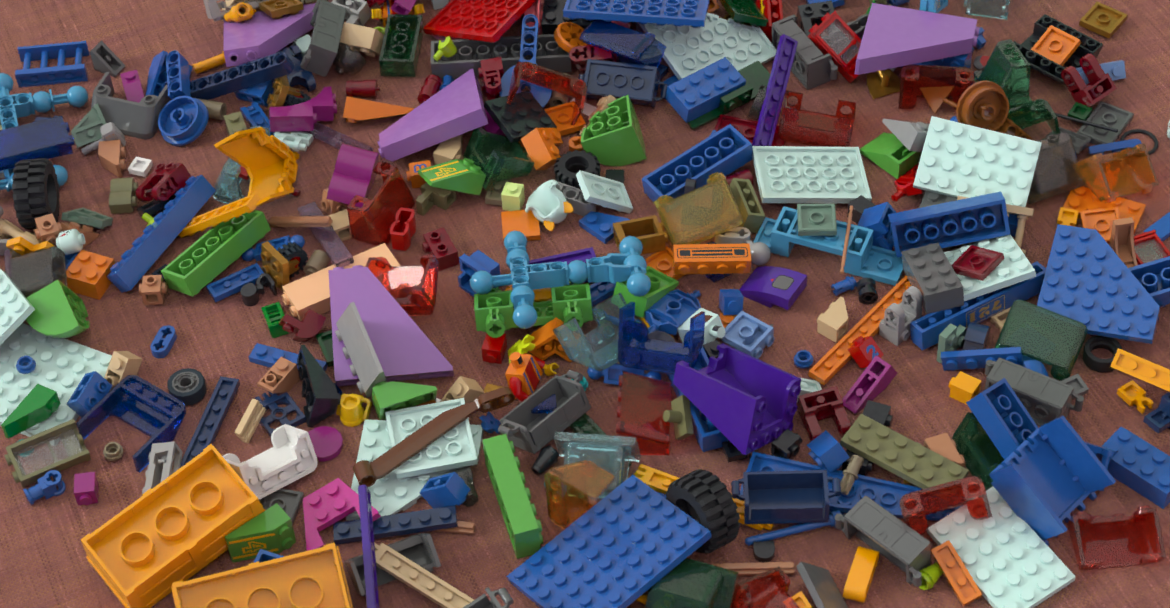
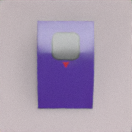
(774, 286)

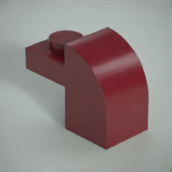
(305, 329)

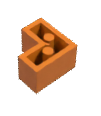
(542, 146)
(547, 341)

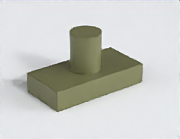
(681, 417)

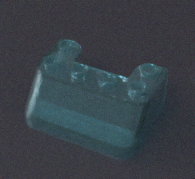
(600, 346)

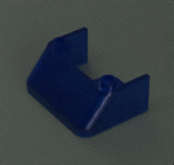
(624, 42)
(642, 353)

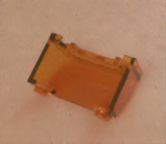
(1118, 173)

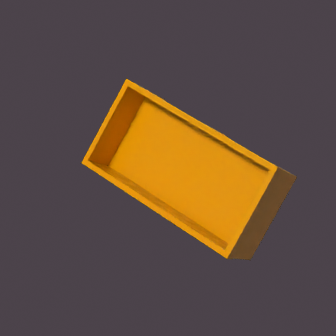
(171, 530)
(293, 581)

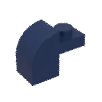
(976, 336)
(1160, 417)

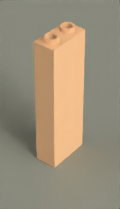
(313, 290)

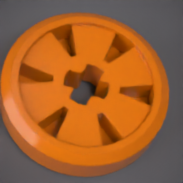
(568, 35)

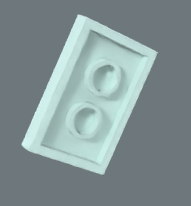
(604, 192)

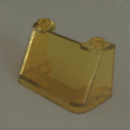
(700, 212)

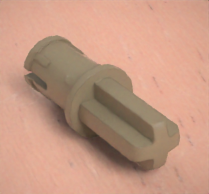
(851, 474)

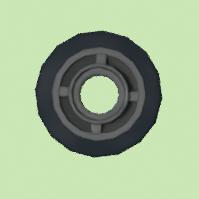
(187, 386)

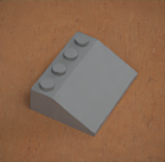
(909, 133)
(359, 350)

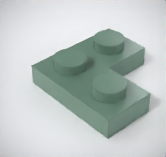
(951, 339)

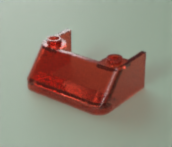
(551, 80)

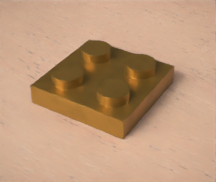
(278, 8)
(1103, 20)

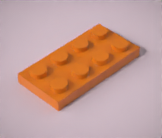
(562, 117)
(1084, 199)

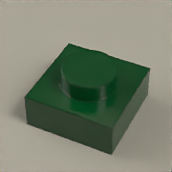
(1080, 111)

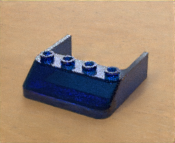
(143, 408)

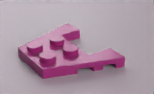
(326, 508)

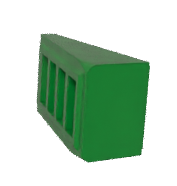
(273, 319)

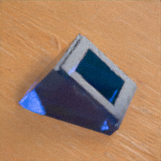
(546, 406)

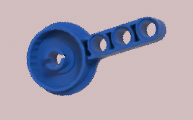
(540, 93)
(182, 107)

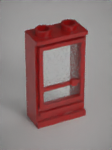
(839, 41)
(1149, 247)

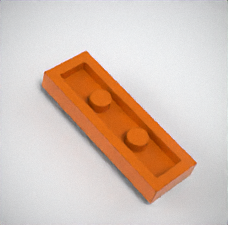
(956, 573)

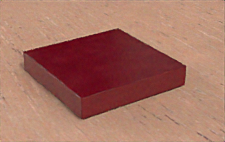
(977, 262)

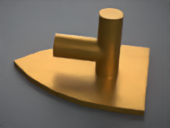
(882, 83)

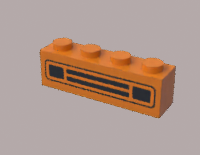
(711, 258)

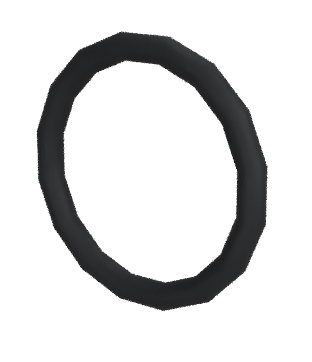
(1145, 132)

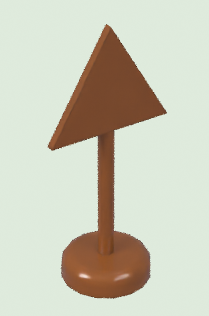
(937, 96)

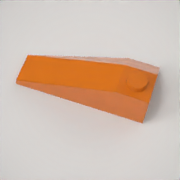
(362, 109)

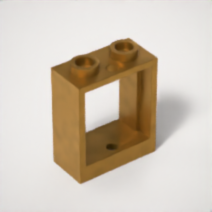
(642, 226)

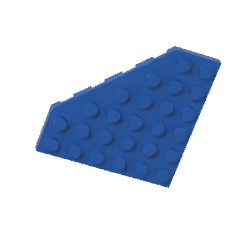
(1096, 287)

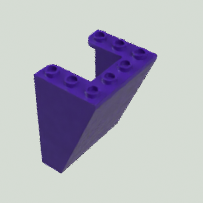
(741, 397)

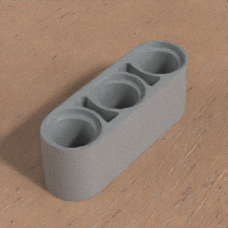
(576, 198)

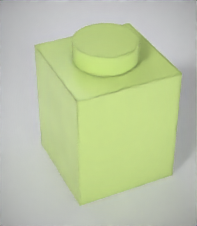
(513, 196)

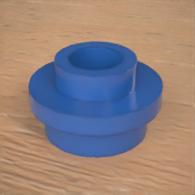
(803, 359)
(25, 365)

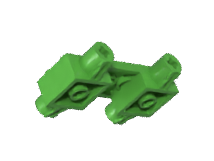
(496, 310)

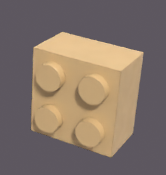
(362, 39)

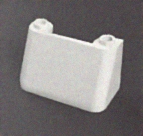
(278, 466)

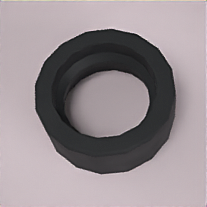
(1101, 342)

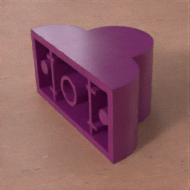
(352, 174)

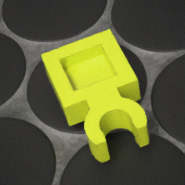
(522, 346)

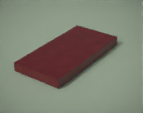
(746, 128)

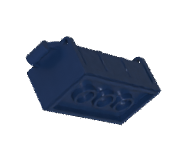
(623, 79)
(786, 496)

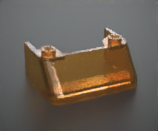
(570, 487)

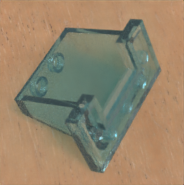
(606, 451)

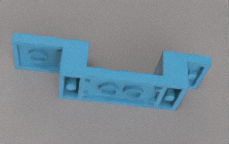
(861, 256)

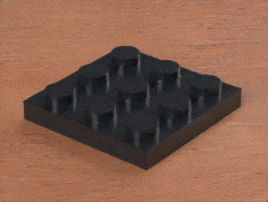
(518, 117)

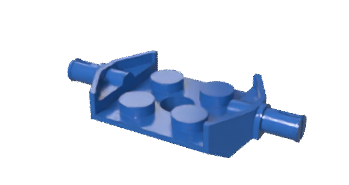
(672, 311)

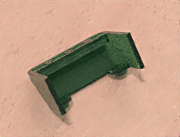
(1034, 113)

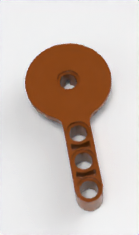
(994, 117)

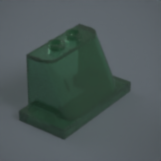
(1008, 70)
(497, 157)
(693, 586)

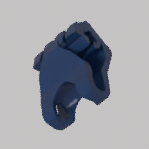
(298, 76)

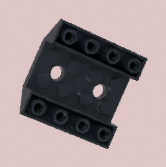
(1048, 67)

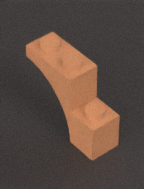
(1123, 240)

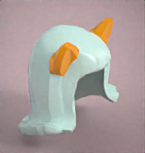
(548, 204)

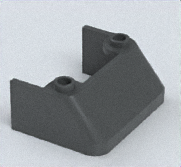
(132, 118)
(416, 548)

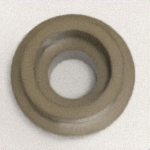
(113, 451)

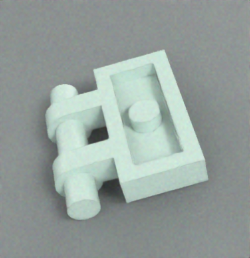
(295, 139)

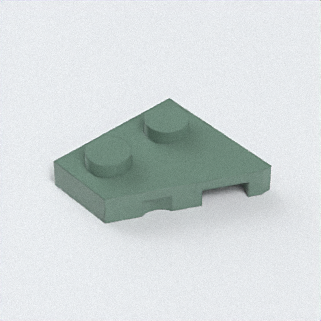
(88, 129)
(87, 217)

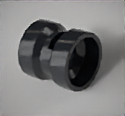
(867, 291)

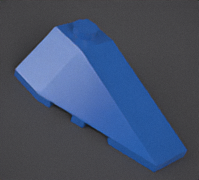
(158, 74)

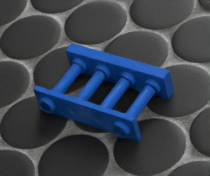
(52, 75)

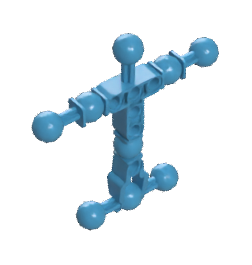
(24, 105)
(524, 278)

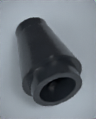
(545, 459)

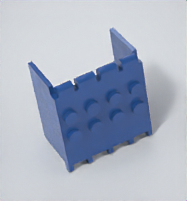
(1050, 477)

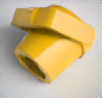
(351, 410)

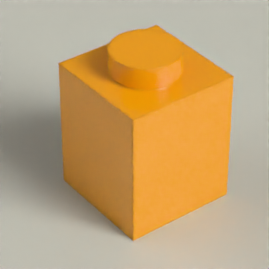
(964, 387)

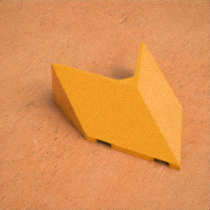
(266, 160)

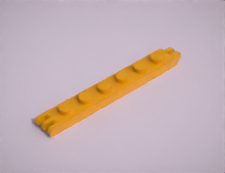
(660, 482)

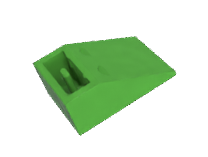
(890, 154)

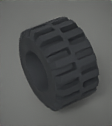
(571, 163)

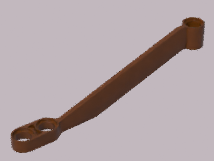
(369, 472)

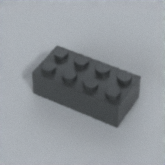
(934, 276)

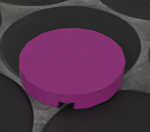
(326, 442)

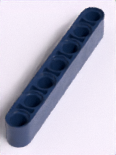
(242, 76)

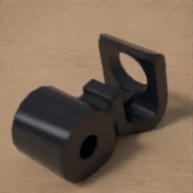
(250, 292)

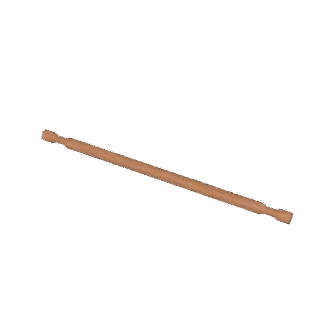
(846, 240)

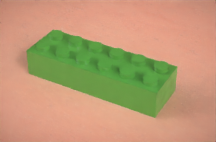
(214, 252)
(512, 496)

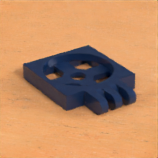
(272, 404)

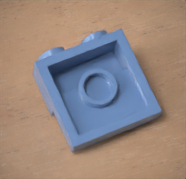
(748, 334)

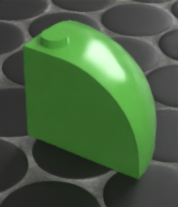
(615, 135)
(57, 311)

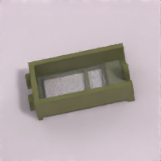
(46, 451)

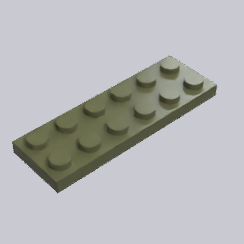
(900, 454)

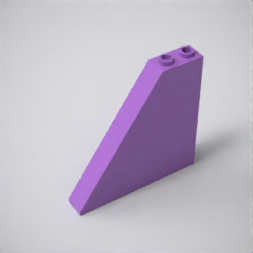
(263, 35)
(912, 36)
(441, 117)
(396, 338)

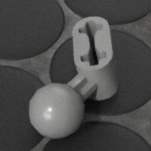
(759, 251)

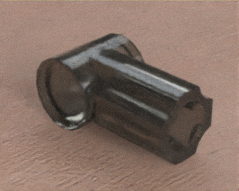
(466, 475)

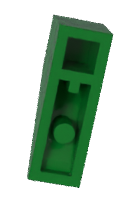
(32, 410)

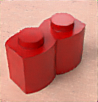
(403, 229)

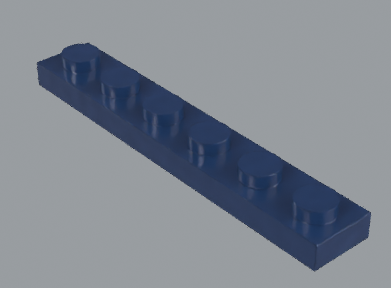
(212, 417)
(398, 524)

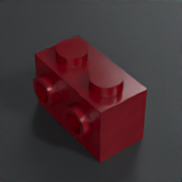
(440, 245)

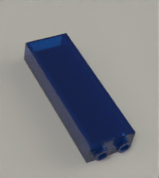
(34, 141)

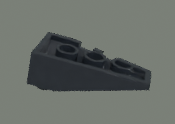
(317, 388)

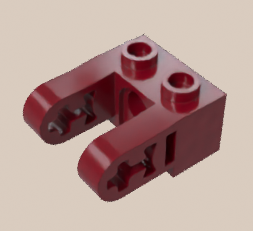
(592, 53)
(491, 72)
(1098, 86)
(164, 180)
(820, 406)

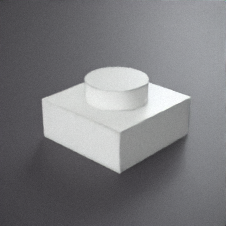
(140, 166)

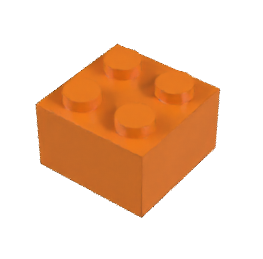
(89, 274)

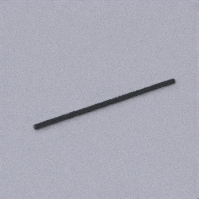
(1087, 123)

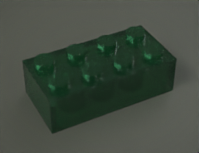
(401, 45)

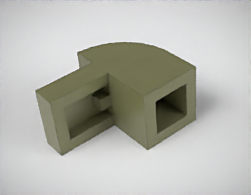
(434, 196)

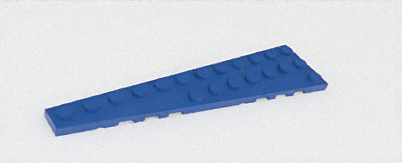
(883, 492)

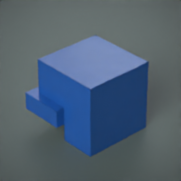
(877, 219)
(472, 264)

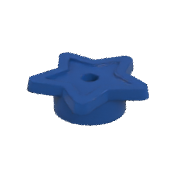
(489, 423)

